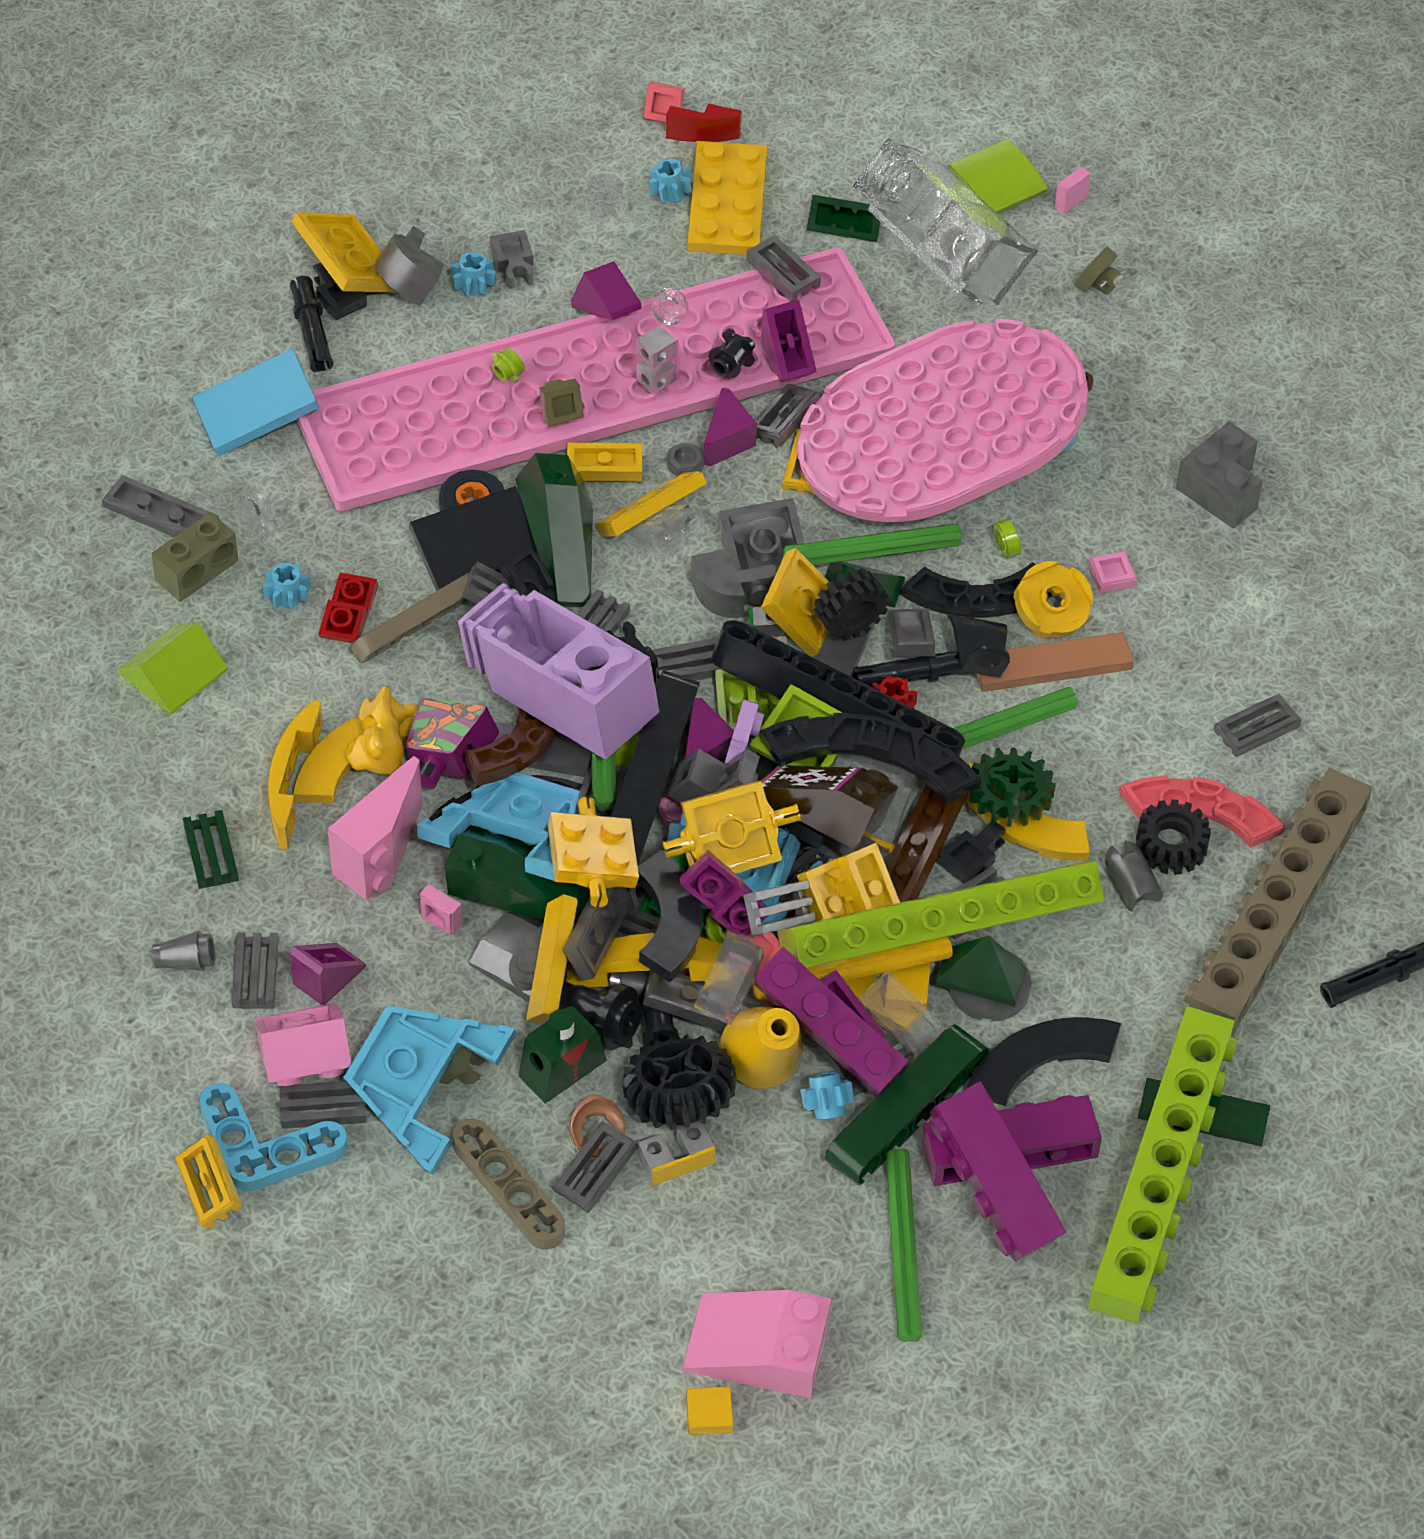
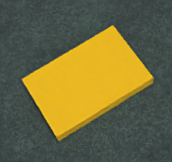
(343, 250)

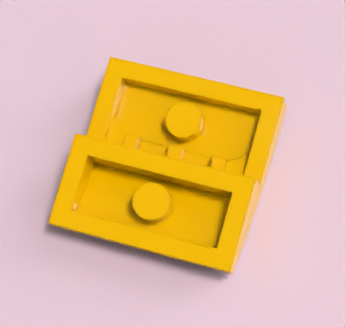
(849, 884)

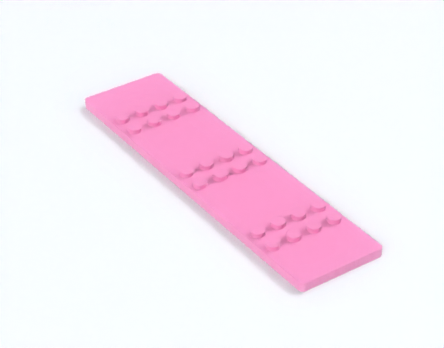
(455, 415)

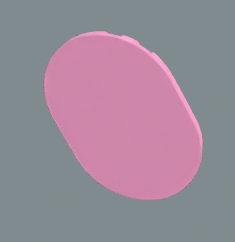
(942, 420)

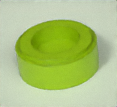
(1007, 538)

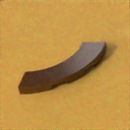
(510, 752)

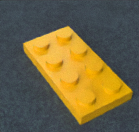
(727, 197)

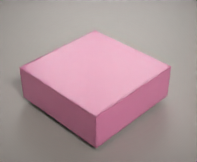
(1072, 190)
(1112, 572)
(440, 910)

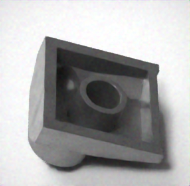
(760, 533)
(511, 953)

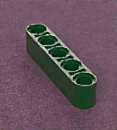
(904, 1103)

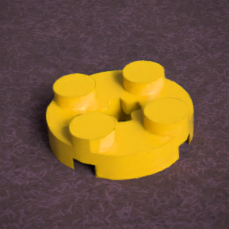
(1043, 618)

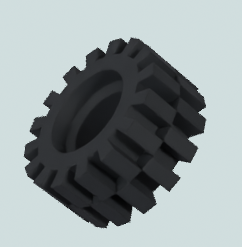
(851, 604)
(1178, 819)

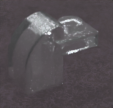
(730, 977)

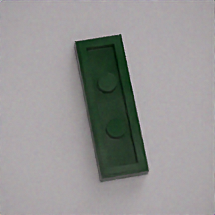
(1233, 1118)

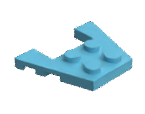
(508, 807)
(406, 1061)

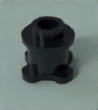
(732, 354)

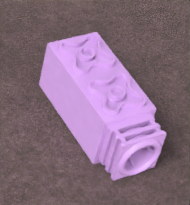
(560, 668)

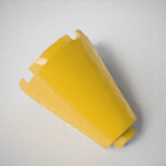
(763, 1046)

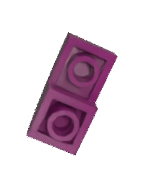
(720, 891)

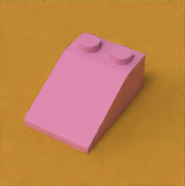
(375, 832)
(760, 1339)

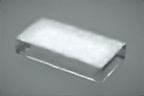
(901, 1014)

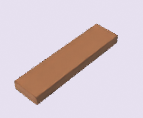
(1062, 661)

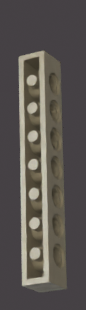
(1309, 850)

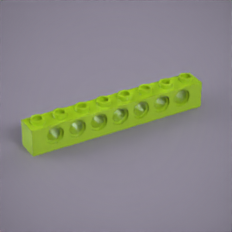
(943, 914)
(1113, 1290)

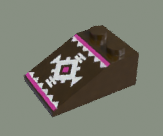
(833, 800)

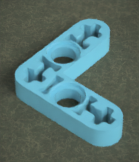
(252, 1152)

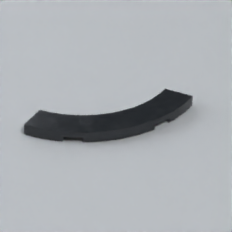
(876, 739)

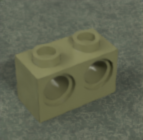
(195, 556)

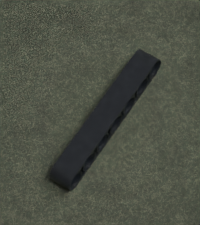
(775, 666)
(655, 756)

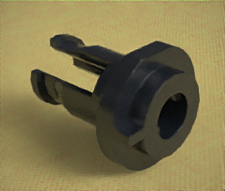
(611, 1013)

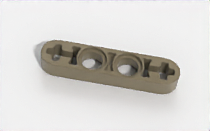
(411, 620)
(513, 1181)

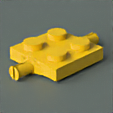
(734, 827)
(593, 851)

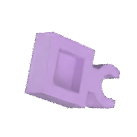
(747, 724)

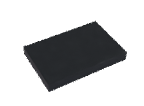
(478, 531)

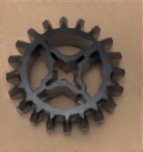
(679, 1081)

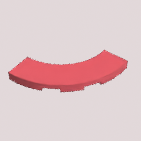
(1240, 814)

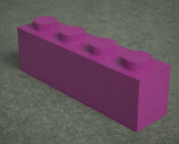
(830, 1022)
(1044, 1133)
(996, 1171)

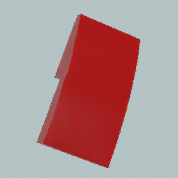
(713, 125)
(349, 608)

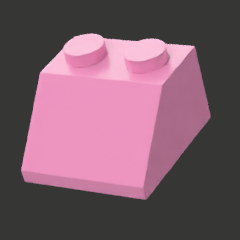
(303, 1044)

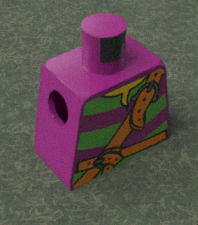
(443, 734)

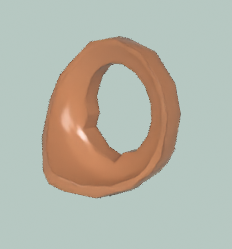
(595, 1106)

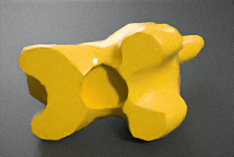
(380, 745)

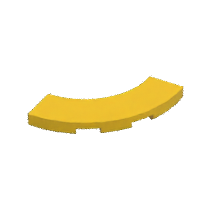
(328, 761)
(1048, 836)

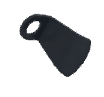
(980, 645)

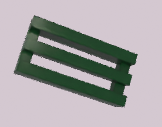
(205, 823)

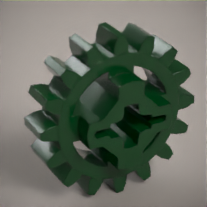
(1013, 787)

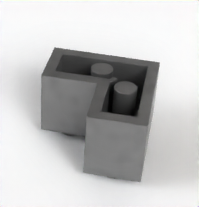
(1219, 475)

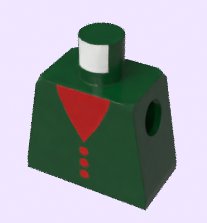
(560, 1053)

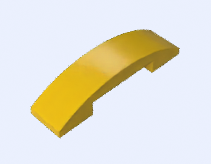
(302, 737)
(624, 957)

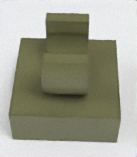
(1100, 273)
(561, 401)
(460, 1067)

